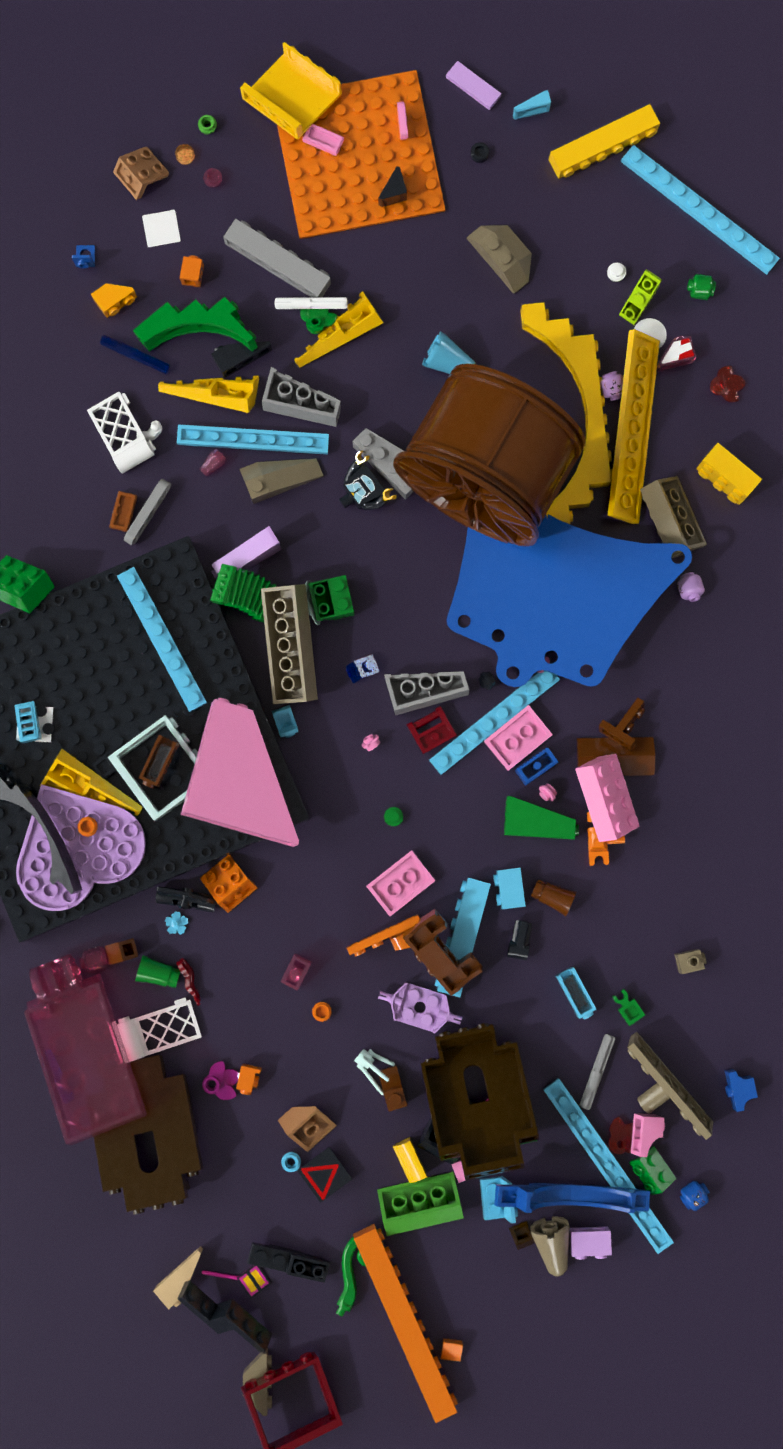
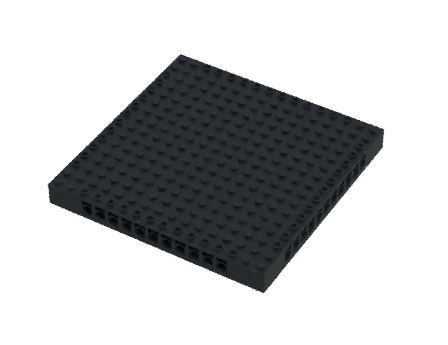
(106, 686)

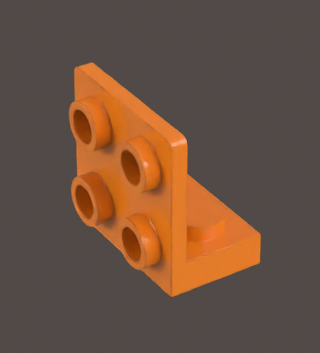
(228, 883)

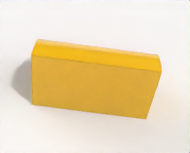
(410, 1160)

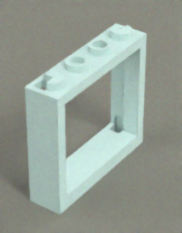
(115, 759)

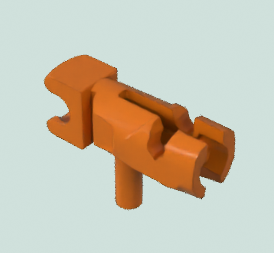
(599, 848)

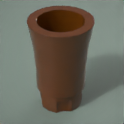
(554, 896)

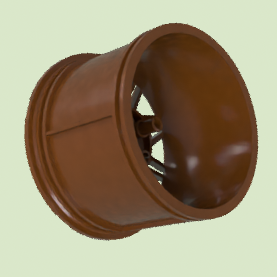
(491, 453)

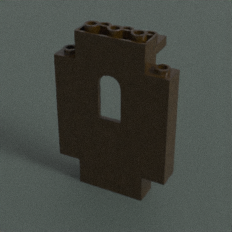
(486, 1132)
(175, 1136)

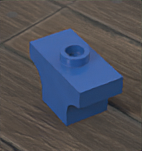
(739, 1089)

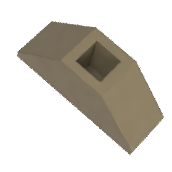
(255, 1370)

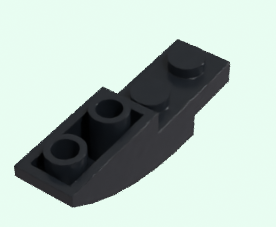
(288, 1261)

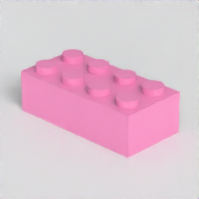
(607, 797)

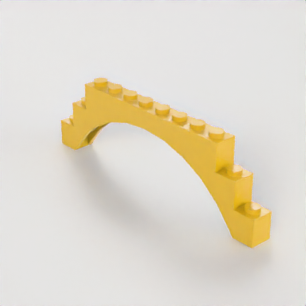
(580, 358)

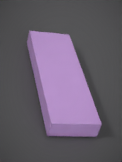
(473, 85)

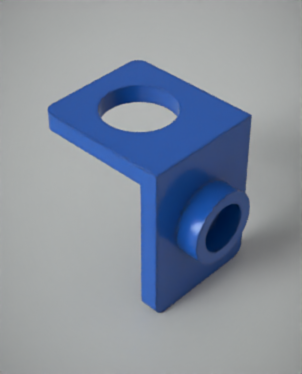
(84, 261)

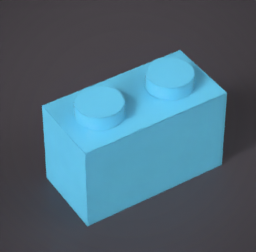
(510, 888)

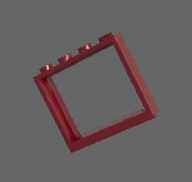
(307, 1432)

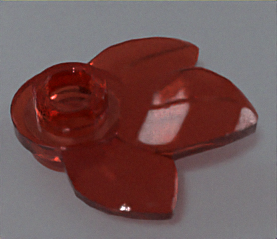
(730, 384)
(622, 1133)

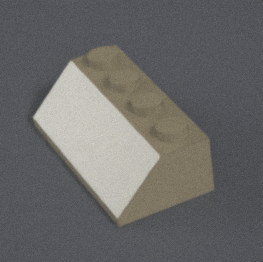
(672, 514)

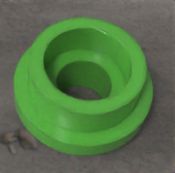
(207, 119)

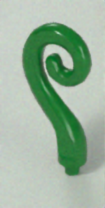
(349, 1292)

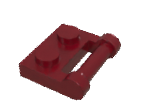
(434, 736)

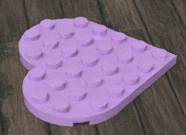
(100, 858)

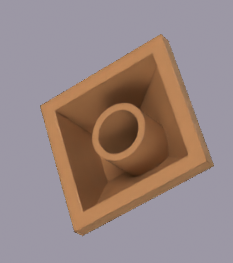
(306, 1125)

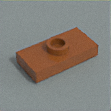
(123, 511)

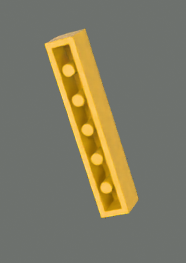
(604, 141)

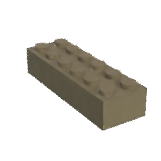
(289, 644)

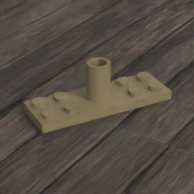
(666, 1088)

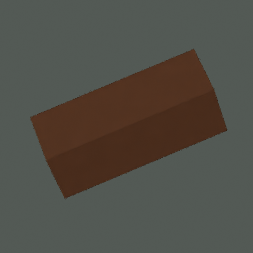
(635, 763)

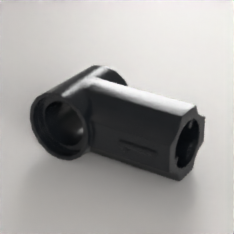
(519, 944)

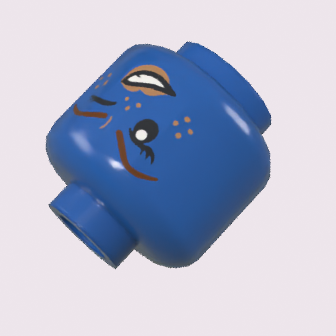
(694, 1195)

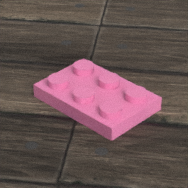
(518, 738)
(400, 883)

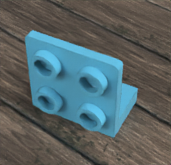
(490, 1211)

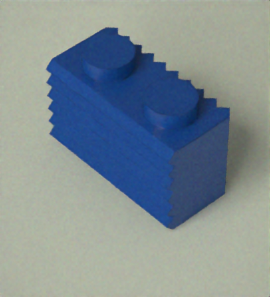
(536, 766)

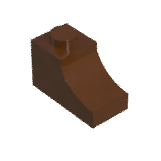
(393, 1089)

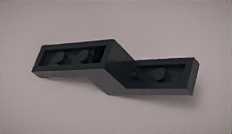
(225, 1316)

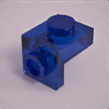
(362, 668)

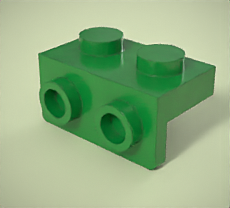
(653, 1172)

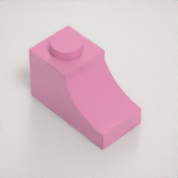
(645, 1131)

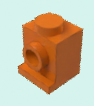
(248, 1078)

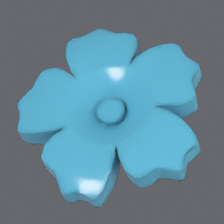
(176, 923)

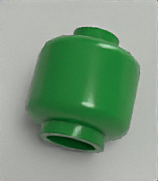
(701, 286)

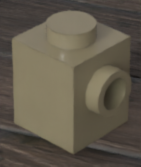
(690, 961)

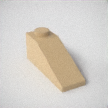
(171, 1285)

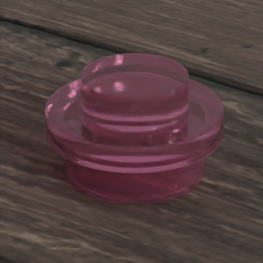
(212, 177)

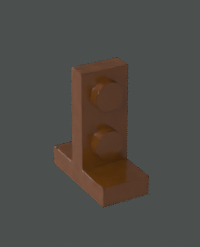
(625, 726)

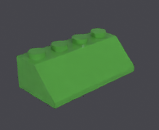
(420, 1204)

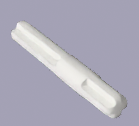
(312, 303)

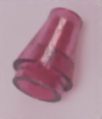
(213, 462)

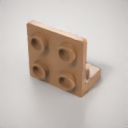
(138, 170)

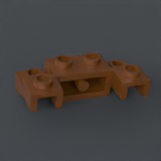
(437, 956)

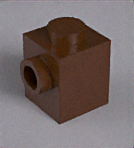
(121, 951)

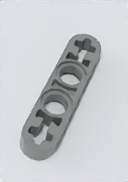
(147, 512)

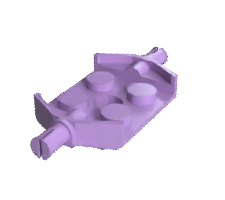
(433, 1016)

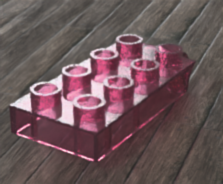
(81, 1051)

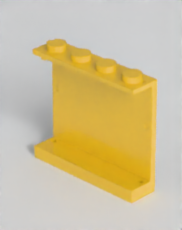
(293, 92)

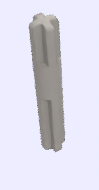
(597, 1072)

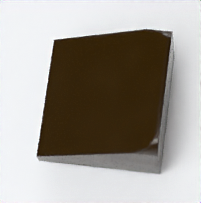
(522, 1235)

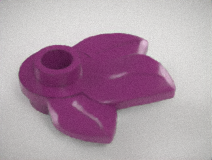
(224, 1081)

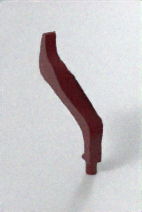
(188, 974)

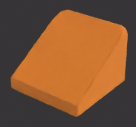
(451, 1349)

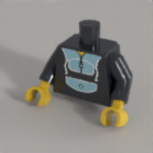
(363, 487)

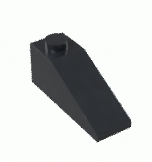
(236, 356)

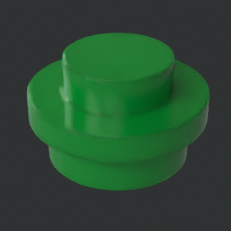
(393, 816)

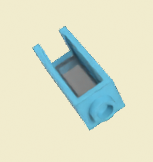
(576, 993)

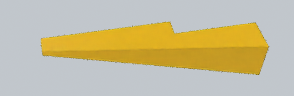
(353, 323)
(230, 394)
(75, 777)

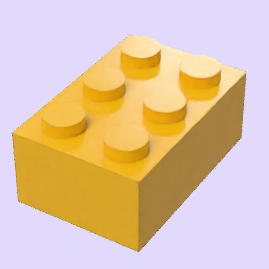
(728, 474)

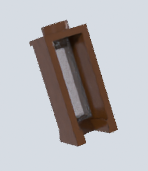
(158, 761)

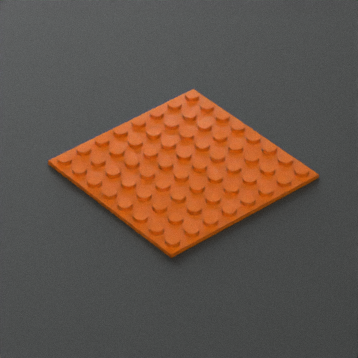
(344, 189)

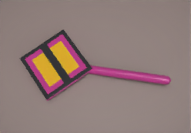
(252, 1280)

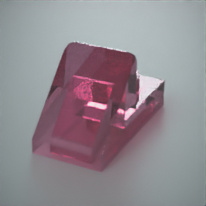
(296, 972)

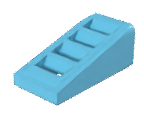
(533, 106)
(20, 723)

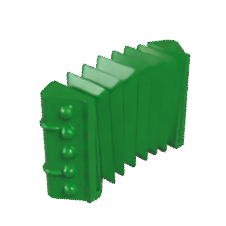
(240, 590)

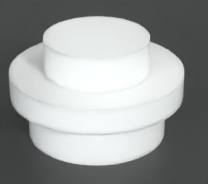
(616, 272)

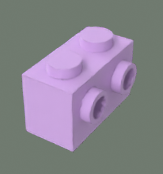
(590, 1242)

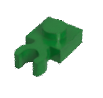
(629, 1009)

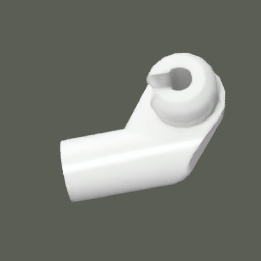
(153, 431)

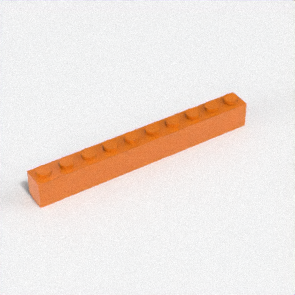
(404, 1322)

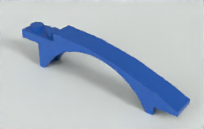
(544, 1194)

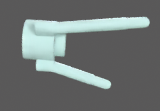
(365, 1061)

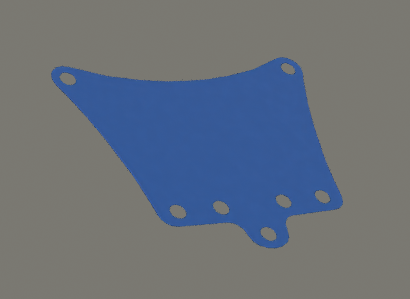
(560, 595)

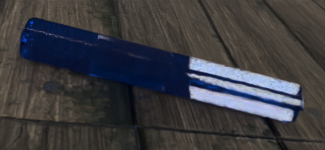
(134, 354)

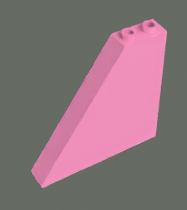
(235, 778)

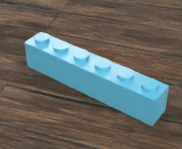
(467, 923)

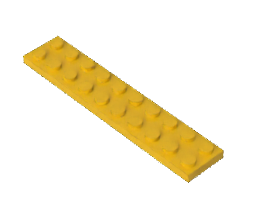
(633, 427)

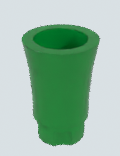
(157, 973)

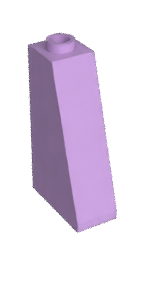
(250, 552)

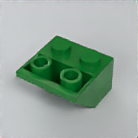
(331, 599)

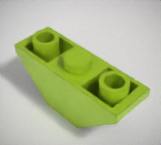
(640, 296)

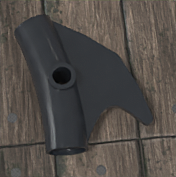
(185, 899)

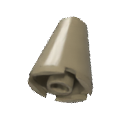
(553, 1243)

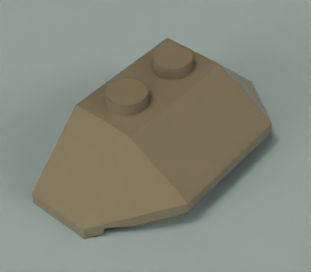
(504, 254)

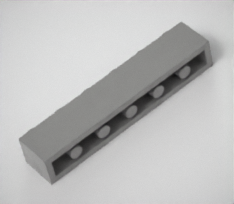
(276, 259)

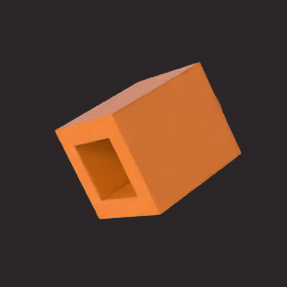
(191, 271)

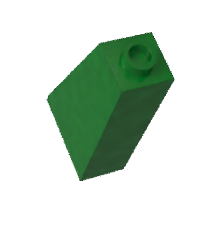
(534, 821)

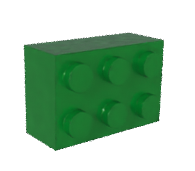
(23, 584)

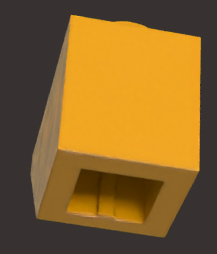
(112, 298)

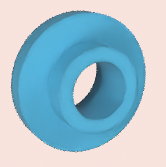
(291, 1168)

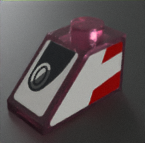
(677, 354)

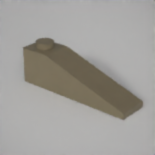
(276, 477)

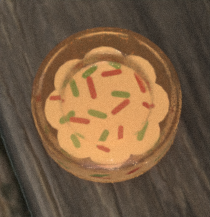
(184, 154)

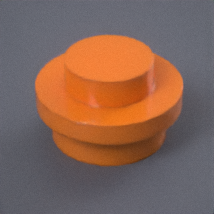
(87, 826)
(321, 1011)

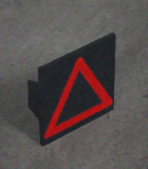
(324, 1174)

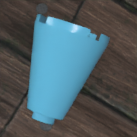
(445, 355)

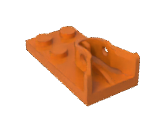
(394, 933)

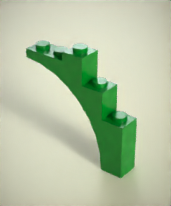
(170, 323)

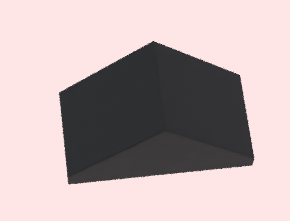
(394, 190)

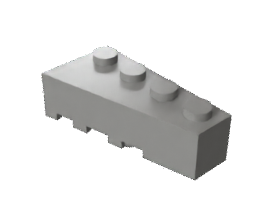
(298, 400)
(381, 458)
(422, 690)

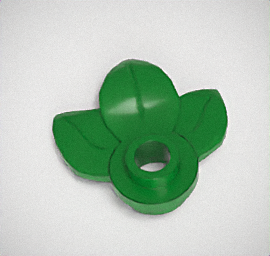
(321, 316)

